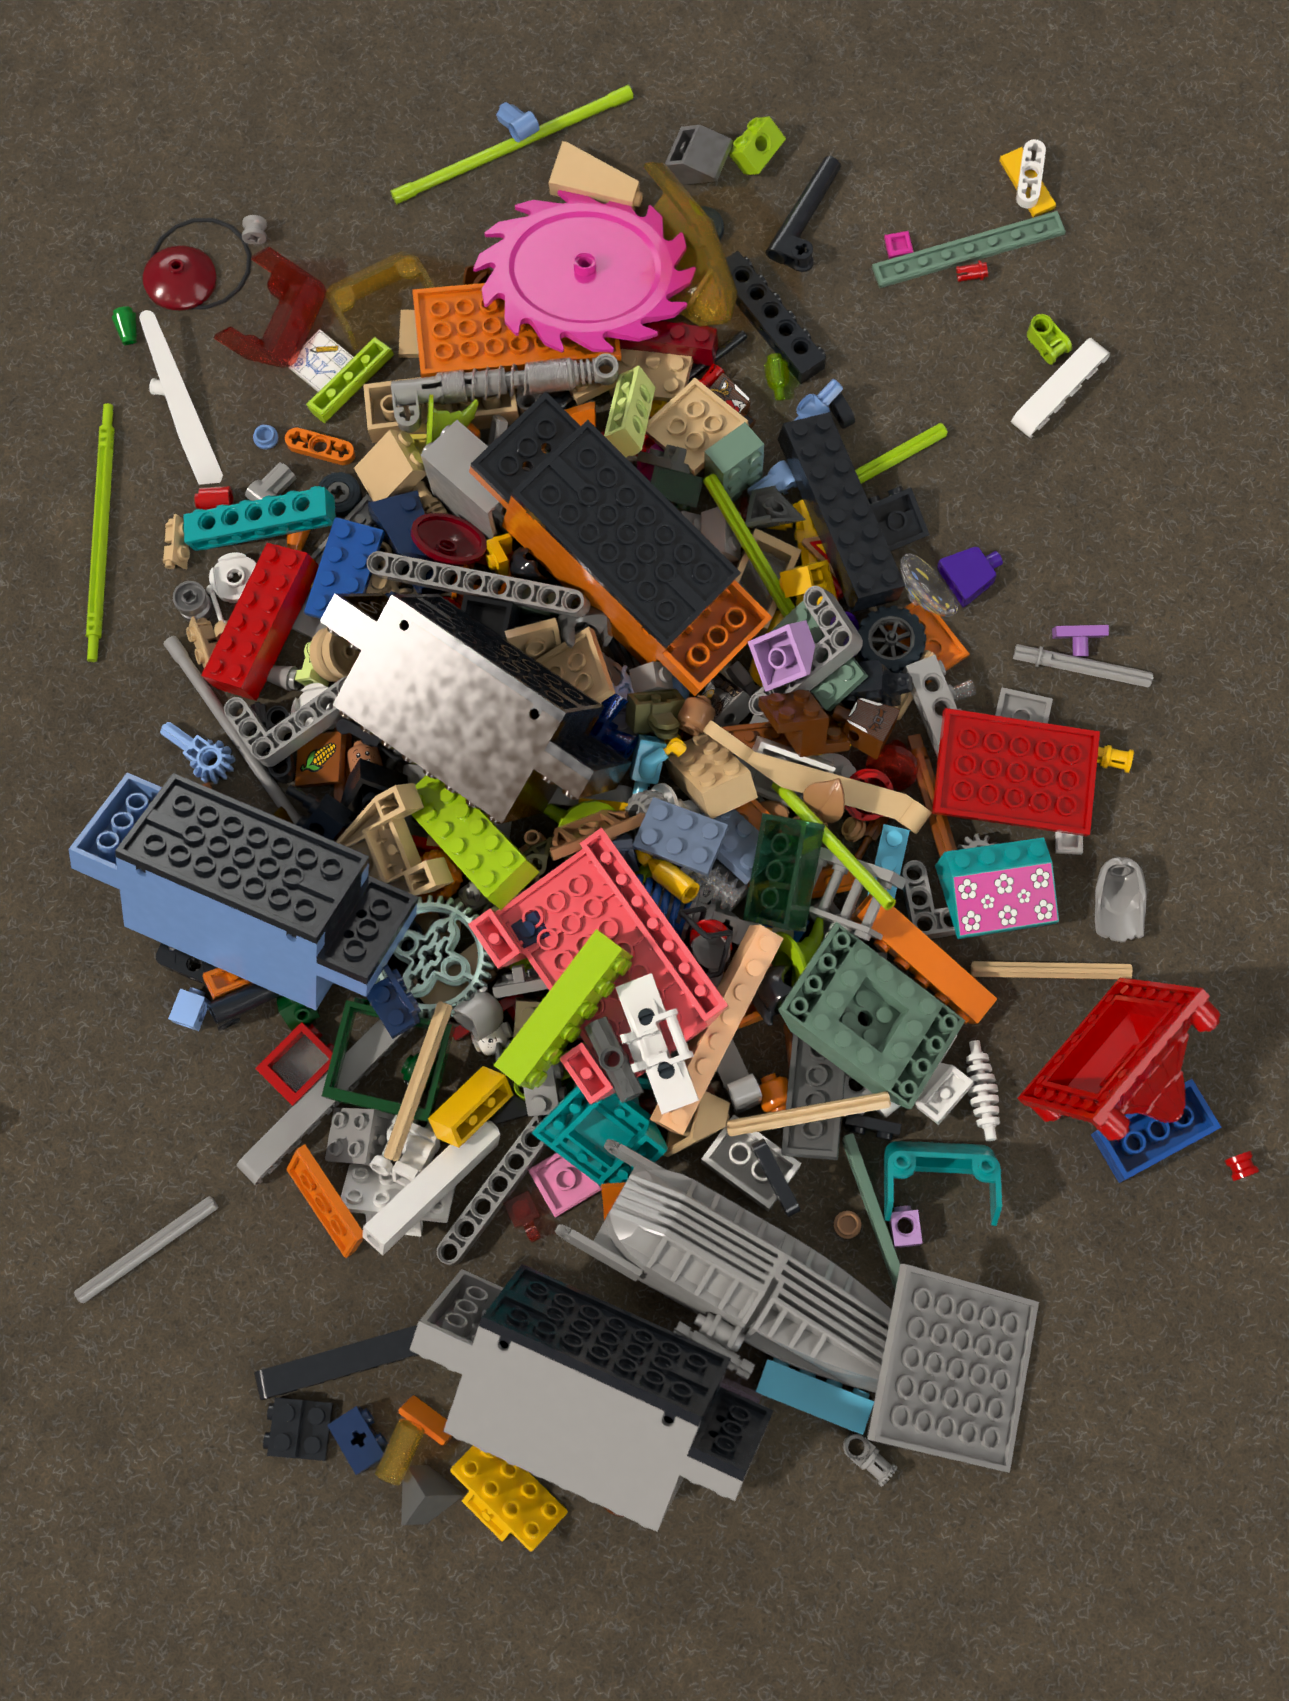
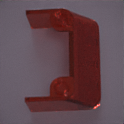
(294, 316)

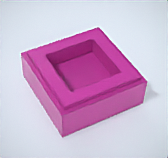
(898, 244)

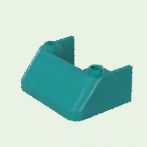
(905, 1157)

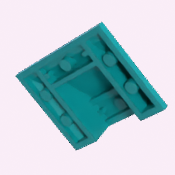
(581, 1129)

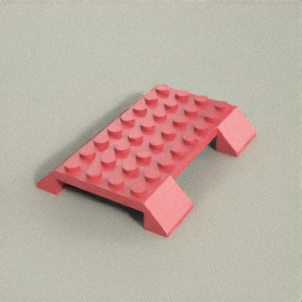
(603, 894)

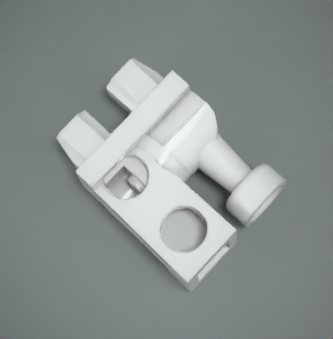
(417, 1154)

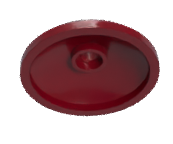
(179, 287)
(448, 539)

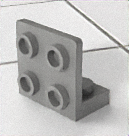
(357, 1135)

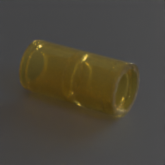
(399, 1452)

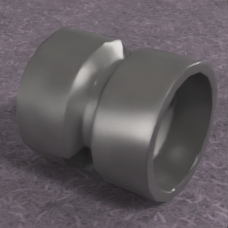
(192, 600)

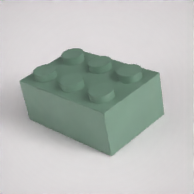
(736, 460)

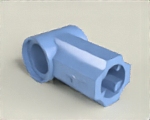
(519, 123)

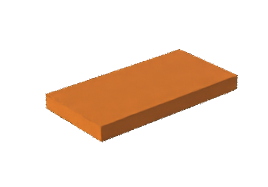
(325, 1201)

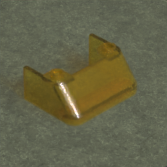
(345, 292)

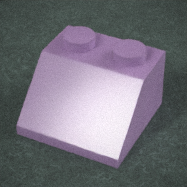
(783, 654)

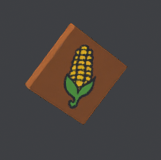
(321, 760)

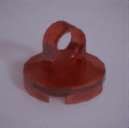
(896, 764)

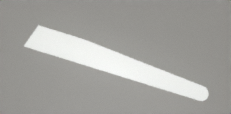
(181, 407)

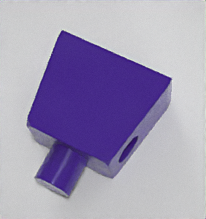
(969, 573)

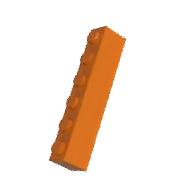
(928, 963)

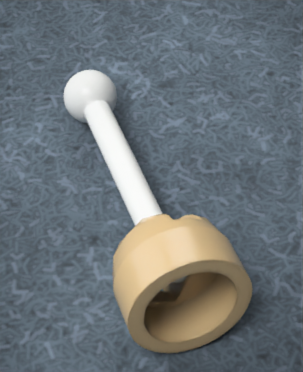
(220, 625)

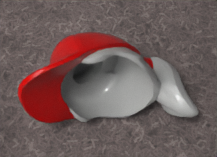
(709, 951)

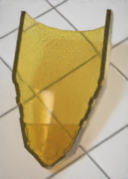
(712, 290)

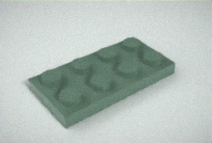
(840, 682)

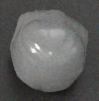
(1120, 900)

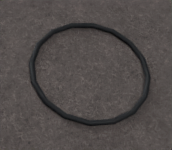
(235, 231)

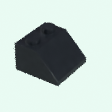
(366, 782)

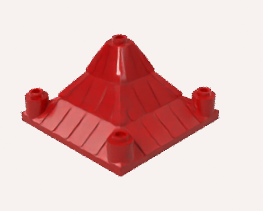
(1124, 1058)

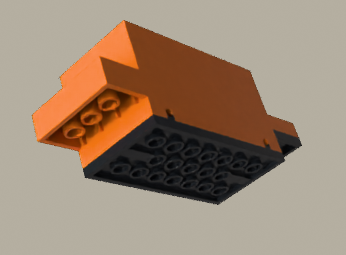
(618, 543)

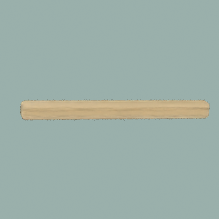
(1055, 970)
(418, 1081)
(808, 1114)

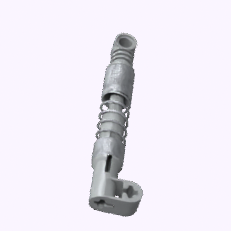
(459, 386)

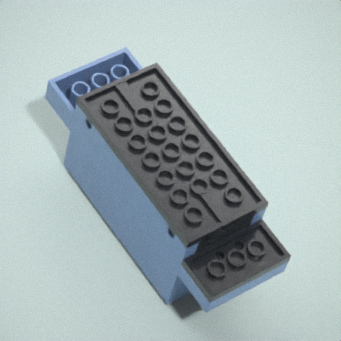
(243, 888)

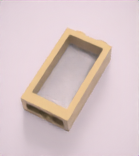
(780, 557)

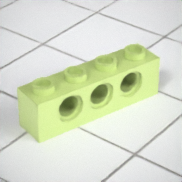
(630, 411)

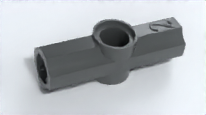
(605, 1044)

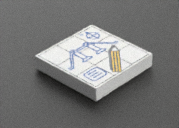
(320, 360)

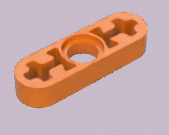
(338, 444)

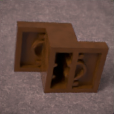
(804, 723)

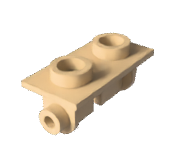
(178, 552)
(200, 634)

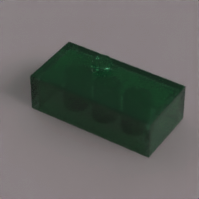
(783, 872)

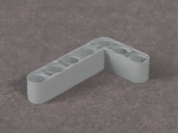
(831, 644)
(293, 723)
(925, 912)
(737, 1083)

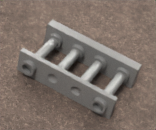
(884, 876)

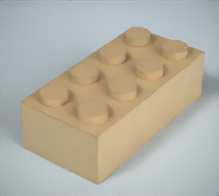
(711, 776)

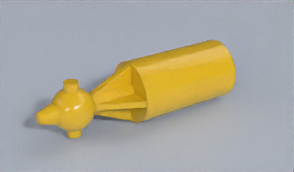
(670, 877)

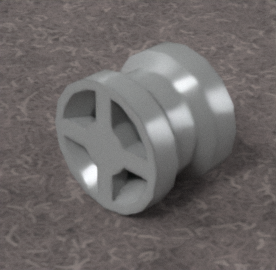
(254, 229)

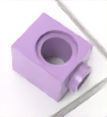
(905, 1240)

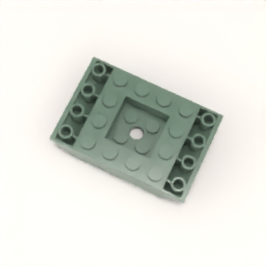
(905, 1026)

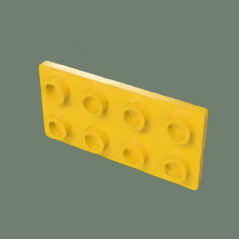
(507, 1498)

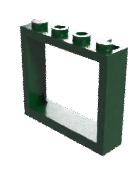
(330, 1089)

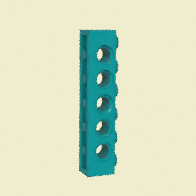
(319, 514)

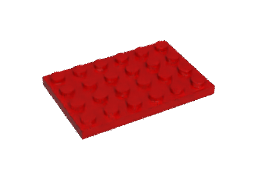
(1016, 772)

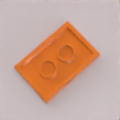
(938, 637)

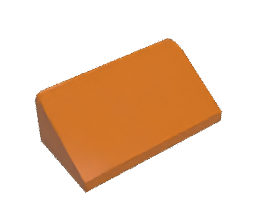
(427, 1418)

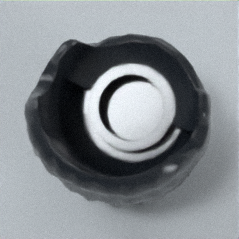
(526, 567)

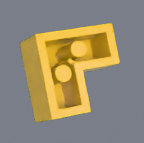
(798, 579)

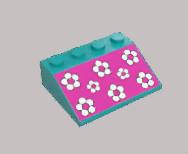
(999, 887)

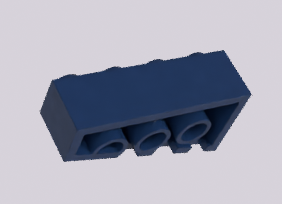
(396, 518)

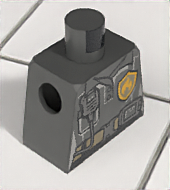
(728, 701)

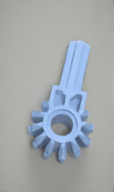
(200, 752)

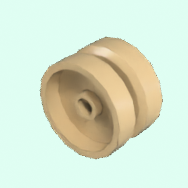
(331, 655)

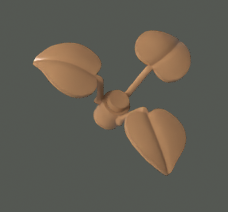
(823, 798)

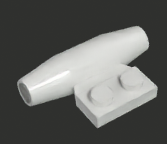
(940, 1094)

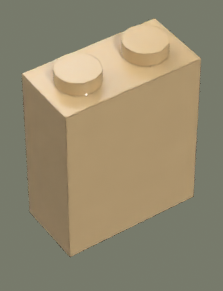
(391, 466)

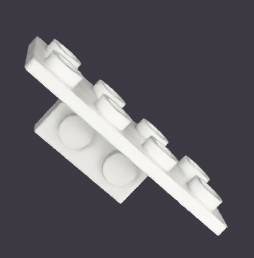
(369, 1192)

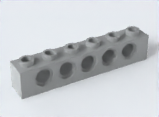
(926, 700)

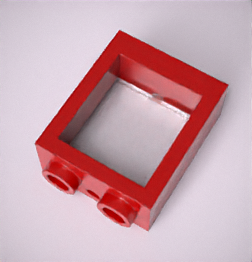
(299, 1060)

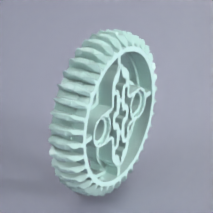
(437, 947)

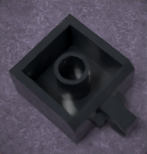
(880, 685)

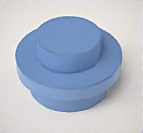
(265, 437)

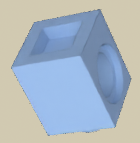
(189, 1008)

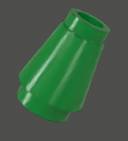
(125, 323)

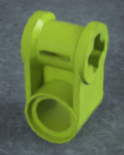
(1050, 342)

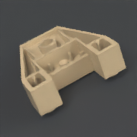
(385, 838)

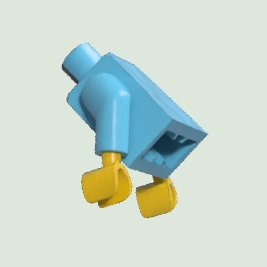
(648, 759)

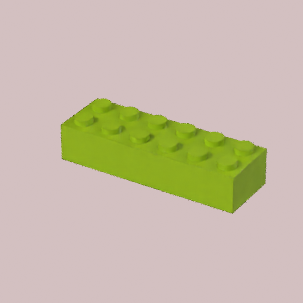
(473, 843)
(564, 1011)

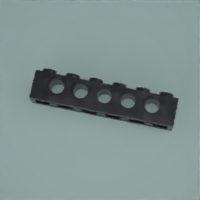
(756, 311)

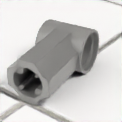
(272, 484)

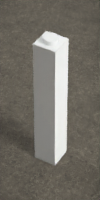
(429, 1188)

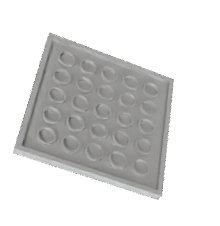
(953, 1369)

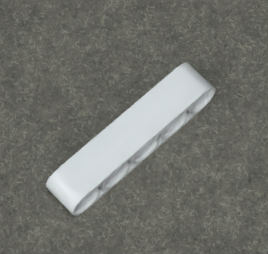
(1059, 386)

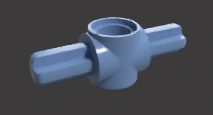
(815, 405)

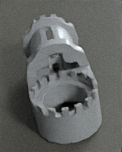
(868, 1457)

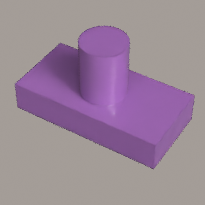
(1080, 636)

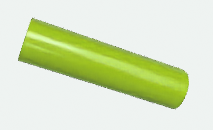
(349, 380)

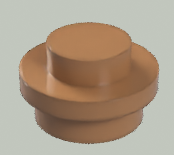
(853, 829)
(847, 1224)

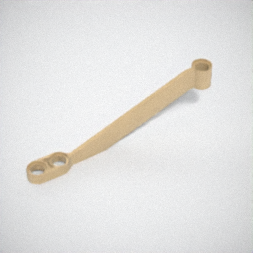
(799, 777)

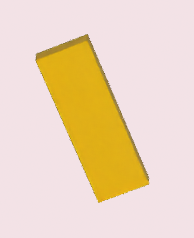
(1011, 163)

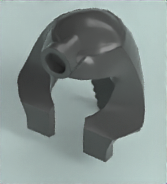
(595, 619)

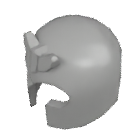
(479, 1015)

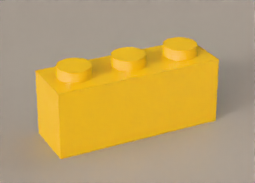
(470, 1106)

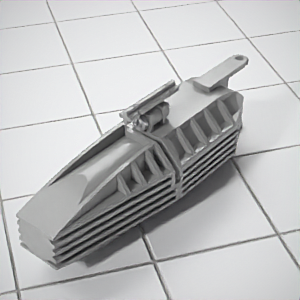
(738, 1277)

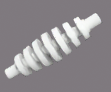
(983, 1090)

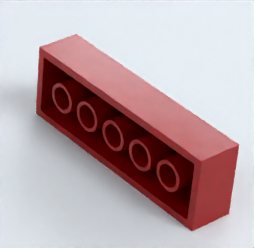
(261, 621)

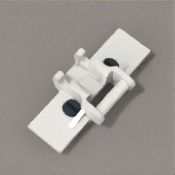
(648, 1047)

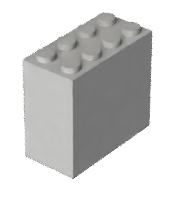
(447, 470)

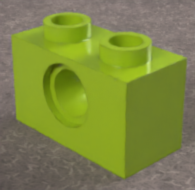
(756, 145)

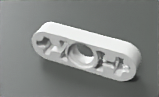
(1037, 166)

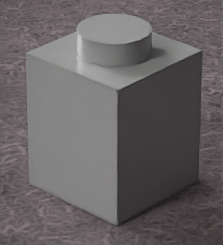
(651, 677)

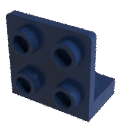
(392, 1005)

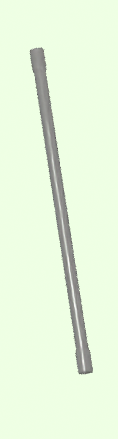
(182, 657)

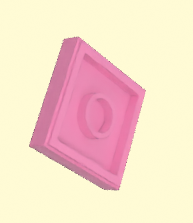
(562, 1184)

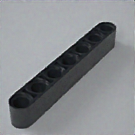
(335, 1363)

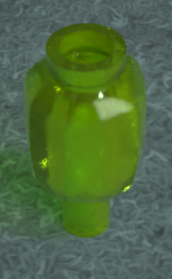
(776, 375)

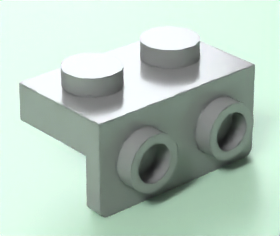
(546, 1097)

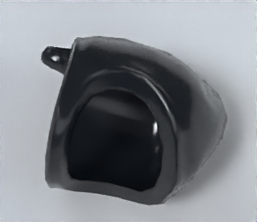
(773, 992)

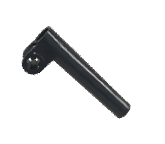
(786, 245)
(229, 1008)

